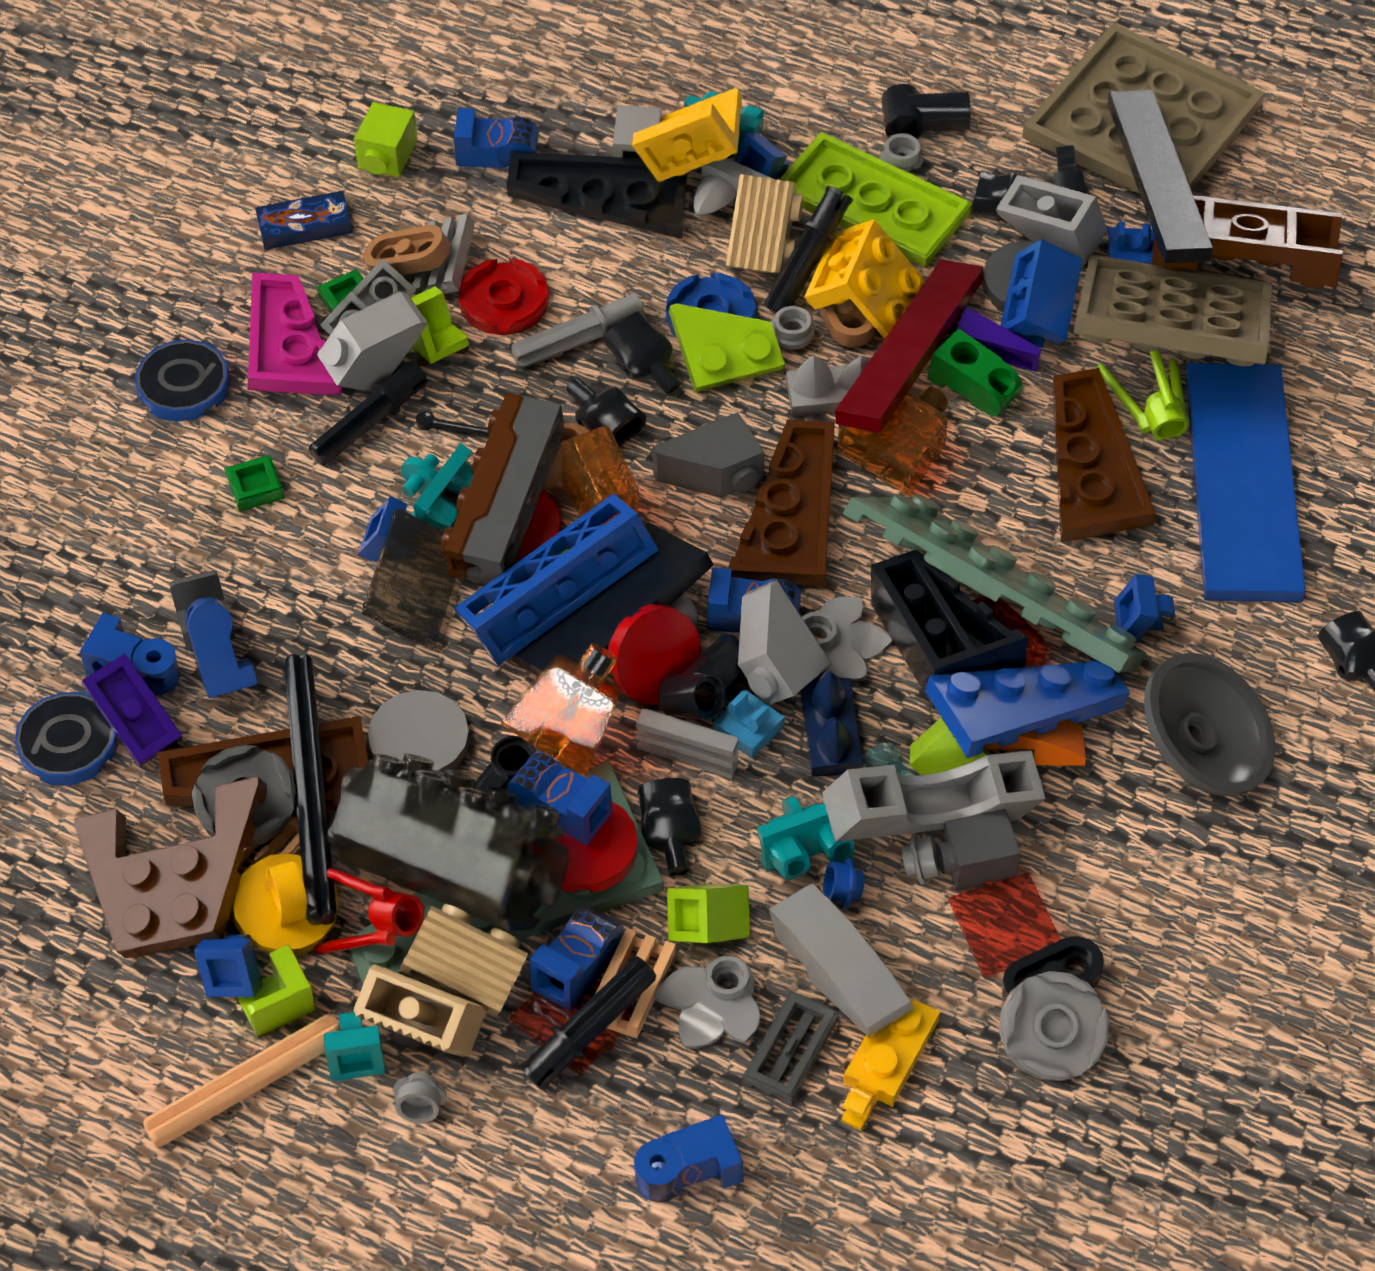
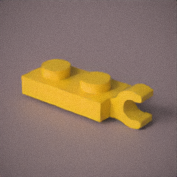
(886, 1062)

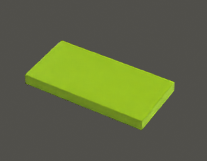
(905, 206)

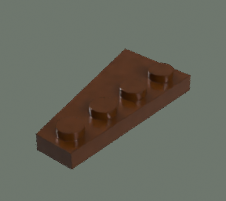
(1095, 465)
(791, 510)
(341, 750)

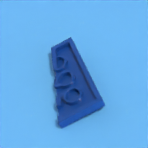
(1013, 701)

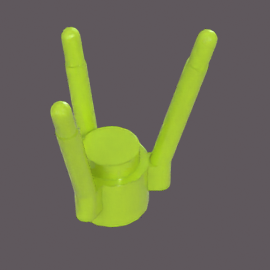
(1164, 410)

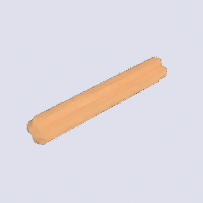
(239, 1082)

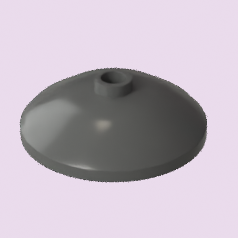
(1209, 724)

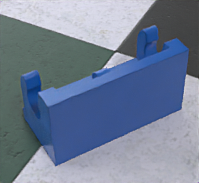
(1041, 293)

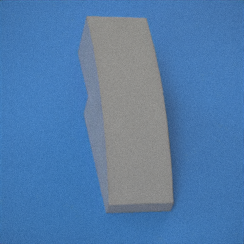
(839, 960)

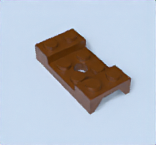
(1270, 237)

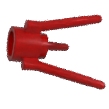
(388, 911)

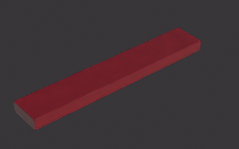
(909, 346)

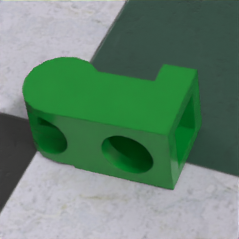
(975, 373)

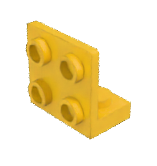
(691, 136)
(868, 270)

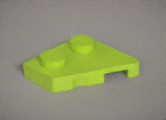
(724, 346)

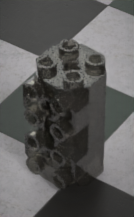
(451, 839)

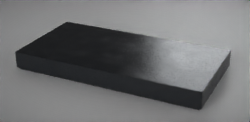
(655, 581)

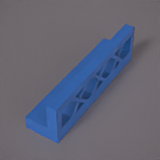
(559, 580)

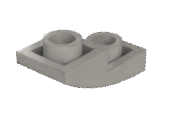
(376, 286)

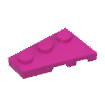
(285, 339)

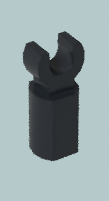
(1068, 174)

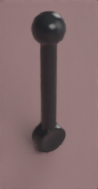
(425, 421)

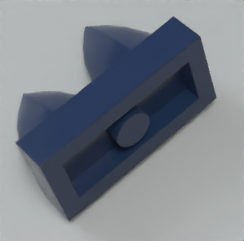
(831, 725)

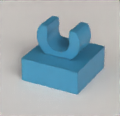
(750, 722)

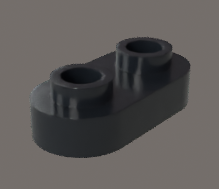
(1056, 958)

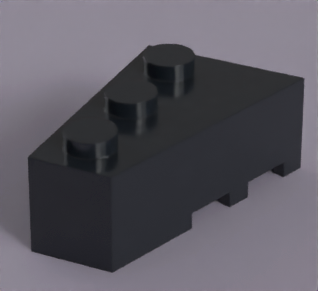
(937, 623)

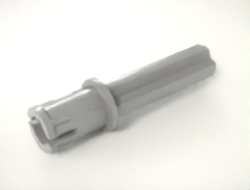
(574, 332)

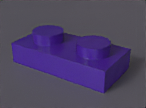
(131, 710)

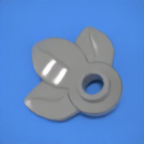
(846, 638)
(706, 1007)

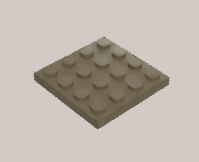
(1197, 103)
(1175, 310)

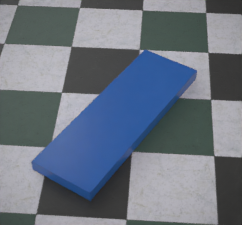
(1244, 483)

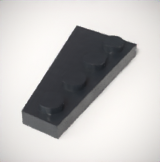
(600, 188)

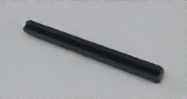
(309, 789)

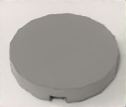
(422, 726)
(1053, 1026)

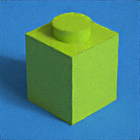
(385, 139)

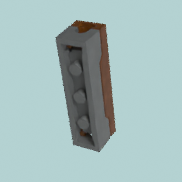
(503, 488)

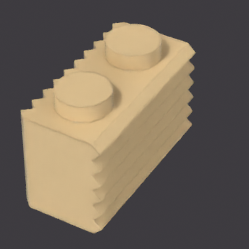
(763, 224)
(465, 959)
(419, 1011)

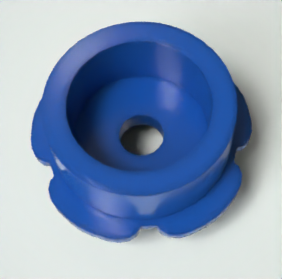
(843, 883)

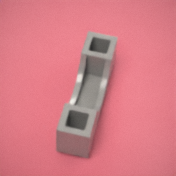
(885, 803)

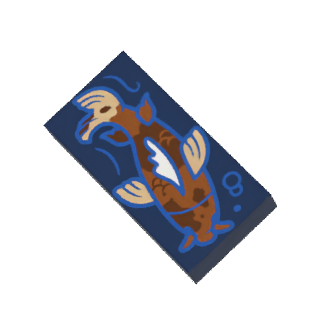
(303, 220)

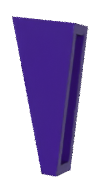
(1004, 343)

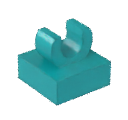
(354, 1049)

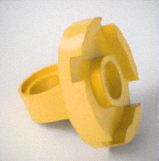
(274, 906)

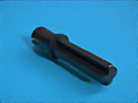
(808, 250)
(384, 399)
(588, 1023)

